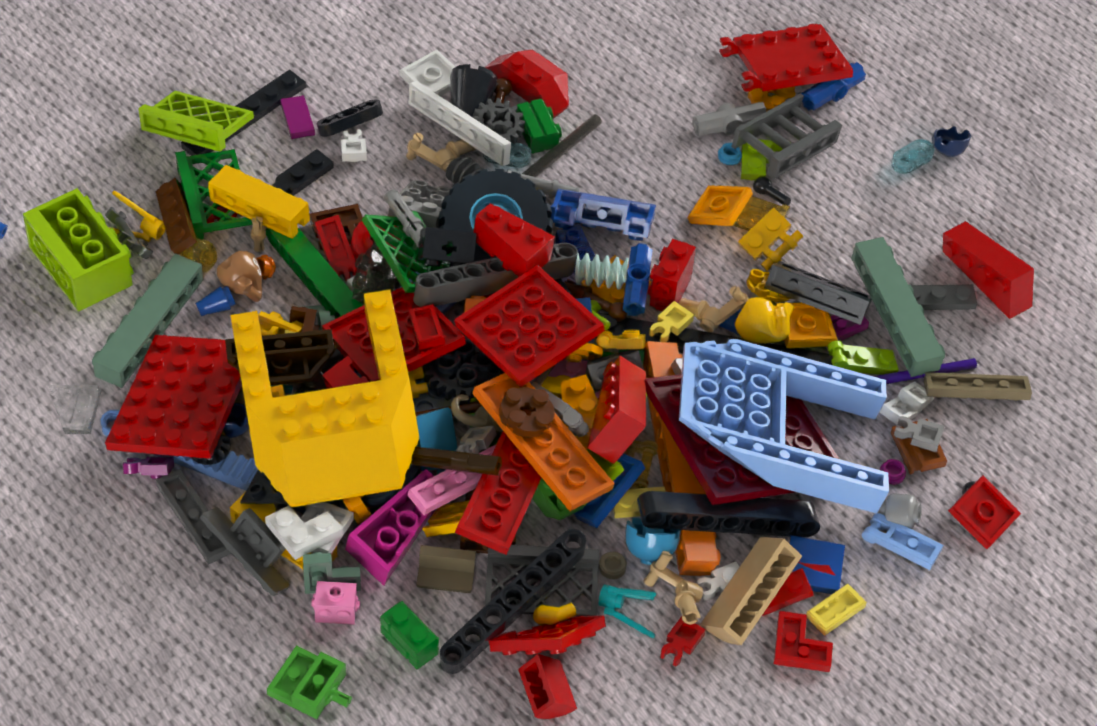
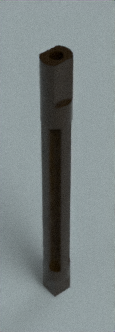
(456, 461)

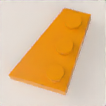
(582, 398)

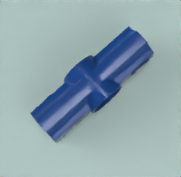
(832, 90)
(637, 280)

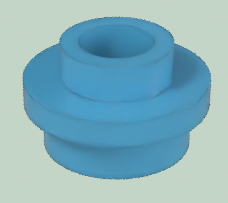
(729, 155)

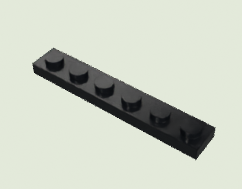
(260, 103)

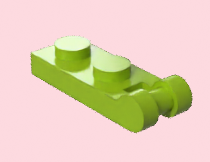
(863, 359)

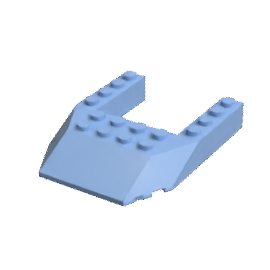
(738, 404)

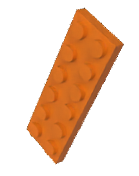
(554, 454)

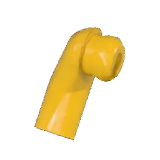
(551, 615)

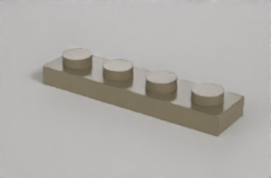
(977, 386)

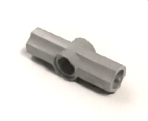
(726, 118)

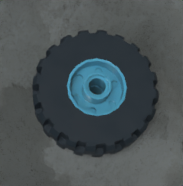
(500, 189)

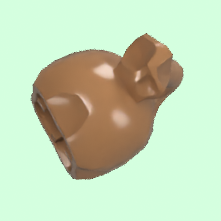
(242, 275)

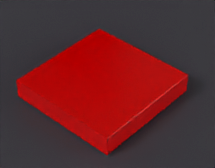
(984, 512)

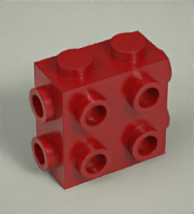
(672, 274)

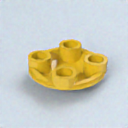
(756, 284)

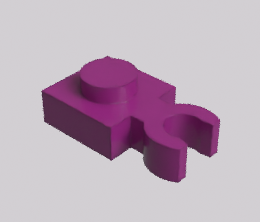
(153, 466)

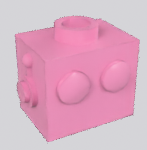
(335, 602)

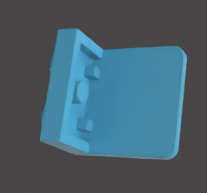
(436, 432)

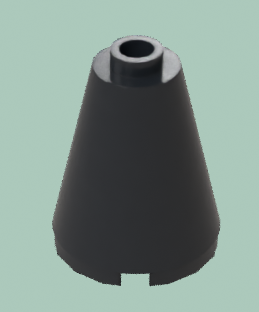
(471, 87)

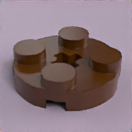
(531, 399)

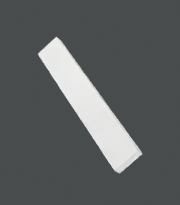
(459, 123)

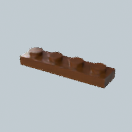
(176, 216)

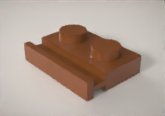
(916, 457)

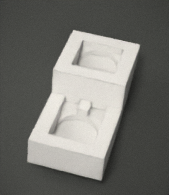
(909, 403)

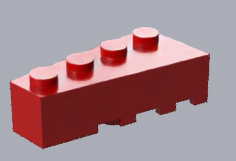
(991, 268)
(619, 410)

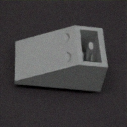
(424, 200)

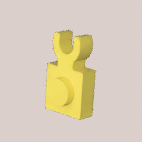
(672, 319)

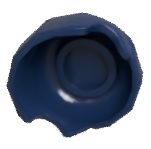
(950, 141)
(237, 421)

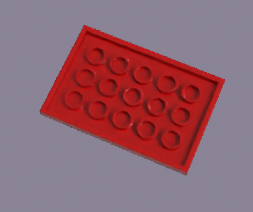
(177, 399)

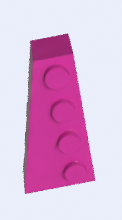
(388, 533)

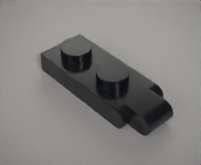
(304, 172)

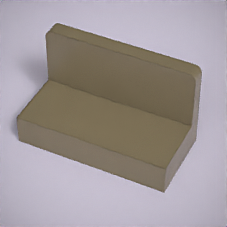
(446, 569)

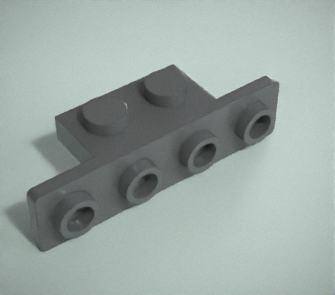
(251, 544)

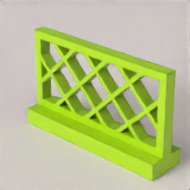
(193, 129)

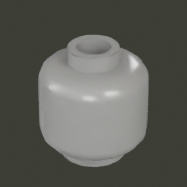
(902, 509)

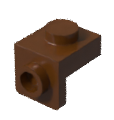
(305, 316)

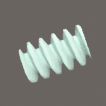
(601, 271)

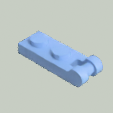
(902, 541)

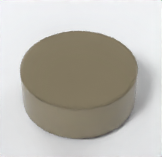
(612, 565)

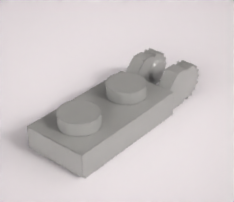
(567, 414)

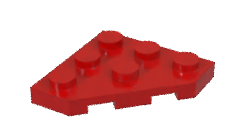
(548, 637)

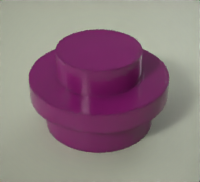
(895, 470)

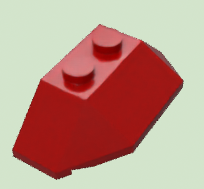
(533, 78)

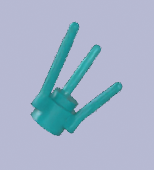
(614, 597)

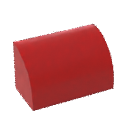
(547, 687)

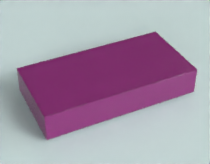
(297, 117)

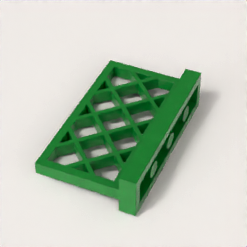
(192, 191)
(391, 254)

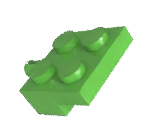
(309, 682)

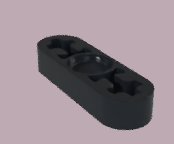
(349, 118)

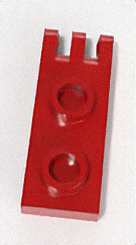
(336, 246)

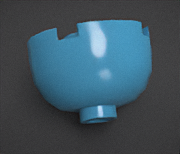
(649, 542)

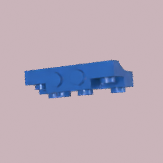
(603, 211)

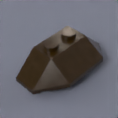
(291, 355)

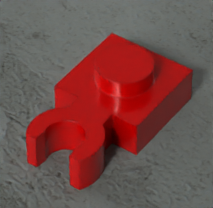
(682, 638)

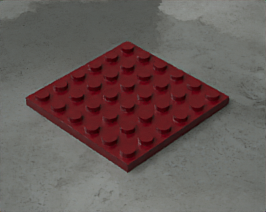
(717, 473)

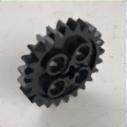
(460, 371)

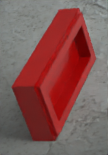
(426, 327)

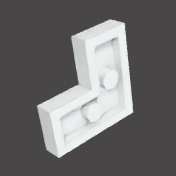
(302, 537)

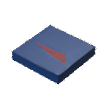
(821, 563)

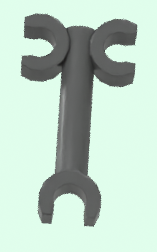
(126, 236)

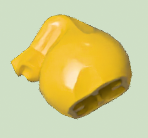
(764, 322)

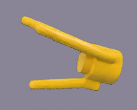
(151, 226)

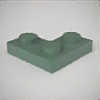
(319, 568)

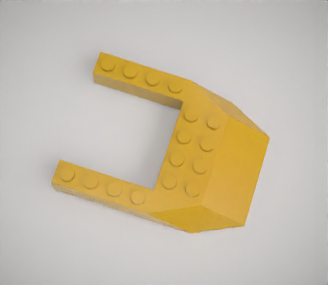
(333, 438)

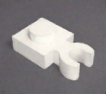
(353, 147)
(719, 580)

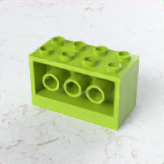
(78, 249)

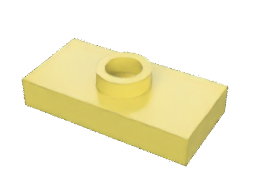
(836, 609)

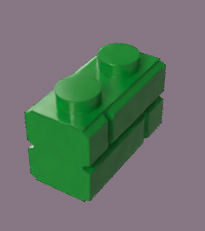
(539, 128)
(409, 635)

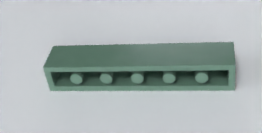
(898, 306)
(149, 317)

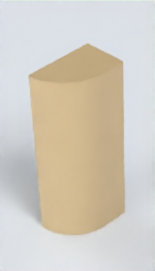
(751, 590)

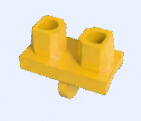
(274, 324)

